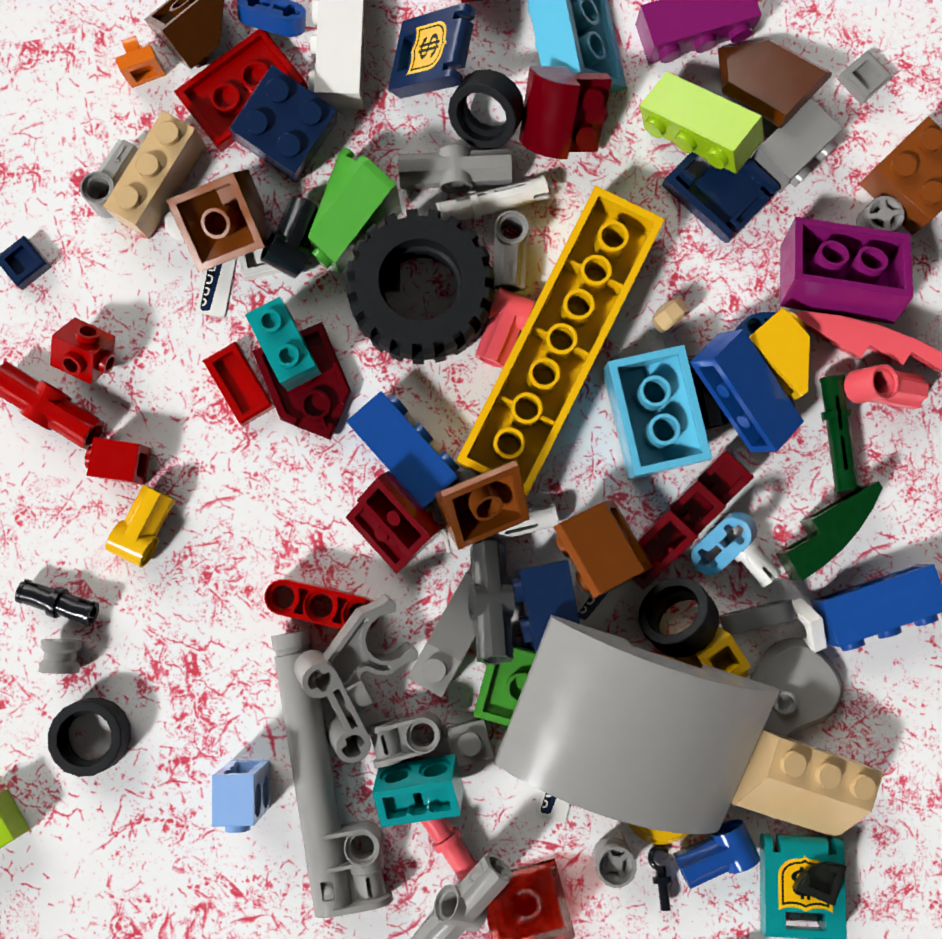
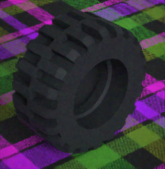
(418, 238)

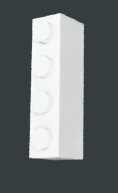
(339, 52)

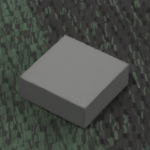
(864, 77)

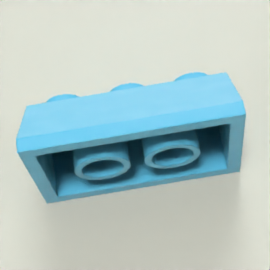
(577, 37)
(656, 412)

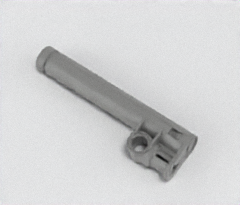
(339, 873)

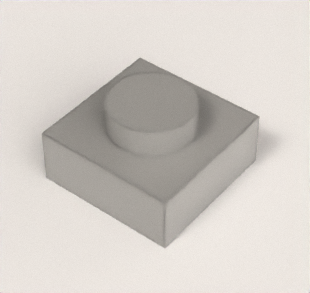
(470, 741)

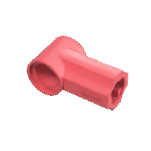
(505, 323)
(886, 387)

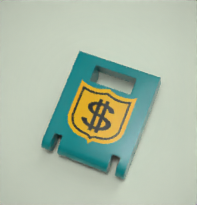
(777, 877)

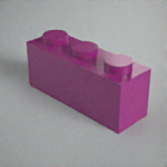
(684, 26)

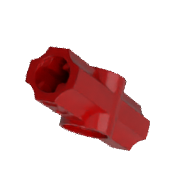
(48, 406)

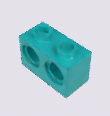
(283, 344)
(418, 790)

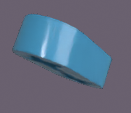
(729, 549)

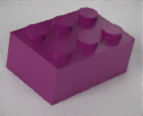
(845, 270)

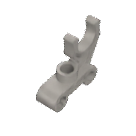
(341, 673)

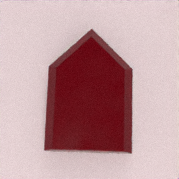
(319, 402)

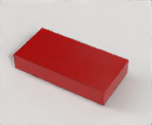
(239, 384)

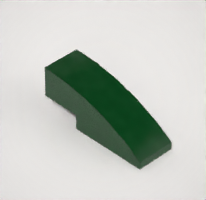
(829, 532)

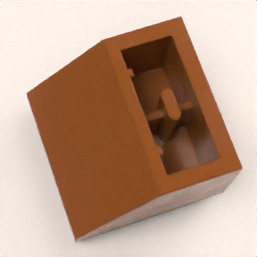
(601, 548)

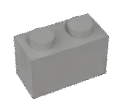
(797, 144)

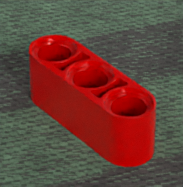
(303, 603)

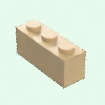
(155, 174)

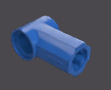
(722, 852)

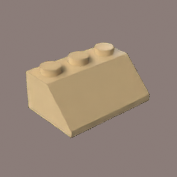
(807, 785)

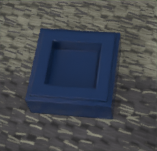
(23, 262)

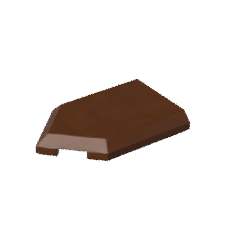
(769, 79)

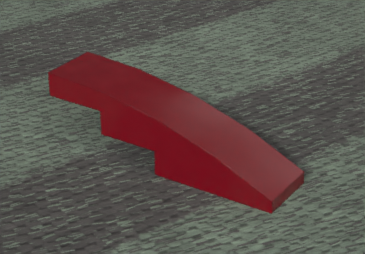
(691, 513)

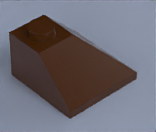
(189, 29)

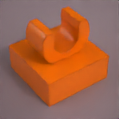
(139, 63)

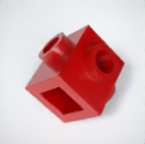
(83, 350)

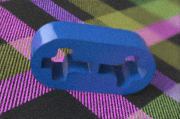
(275, 16)

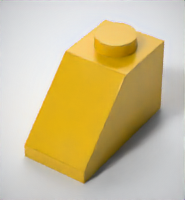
(786, 351)

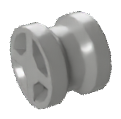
(885, 210)
(60, 656)

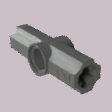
(491, 603)

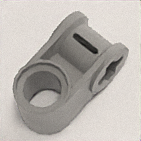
(396, 740)

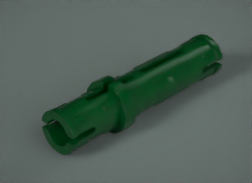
(839, 433)

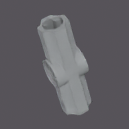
(455, 169)
(467, 904)

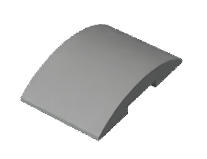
(633, 731)

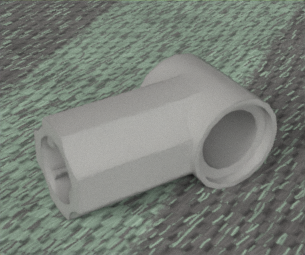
(107, 176)
(510, 254)

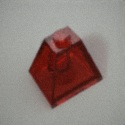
(531, 905)

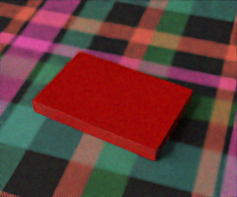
(224, 86)

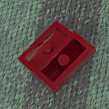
(563, 111)
(393, 521)

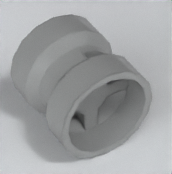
(619, 869)

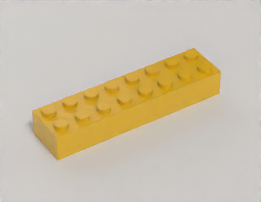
(561, 337)

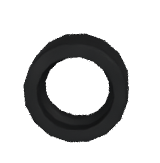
(502, 90)
(693, 638)
(59, 737)

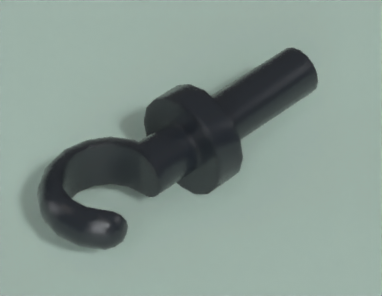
(661, 879)

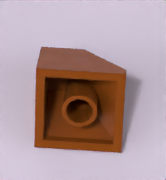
(220, 219)
(483, 505)

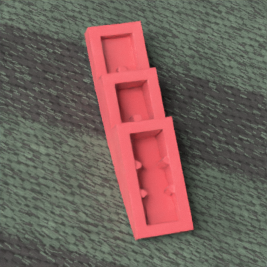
(857, 336)

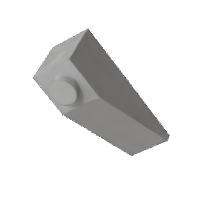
(446, 644)

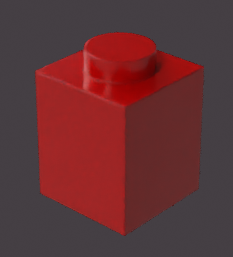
(117, 461)

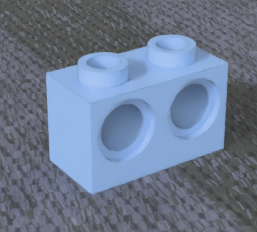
(240, 794)

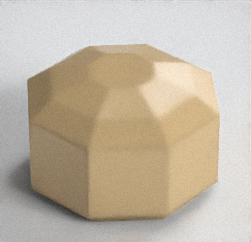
(670, 314)

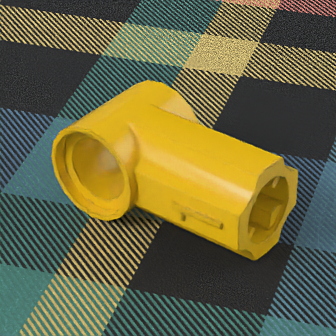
(136, 536)

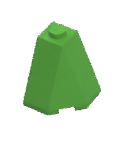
(352, 202)

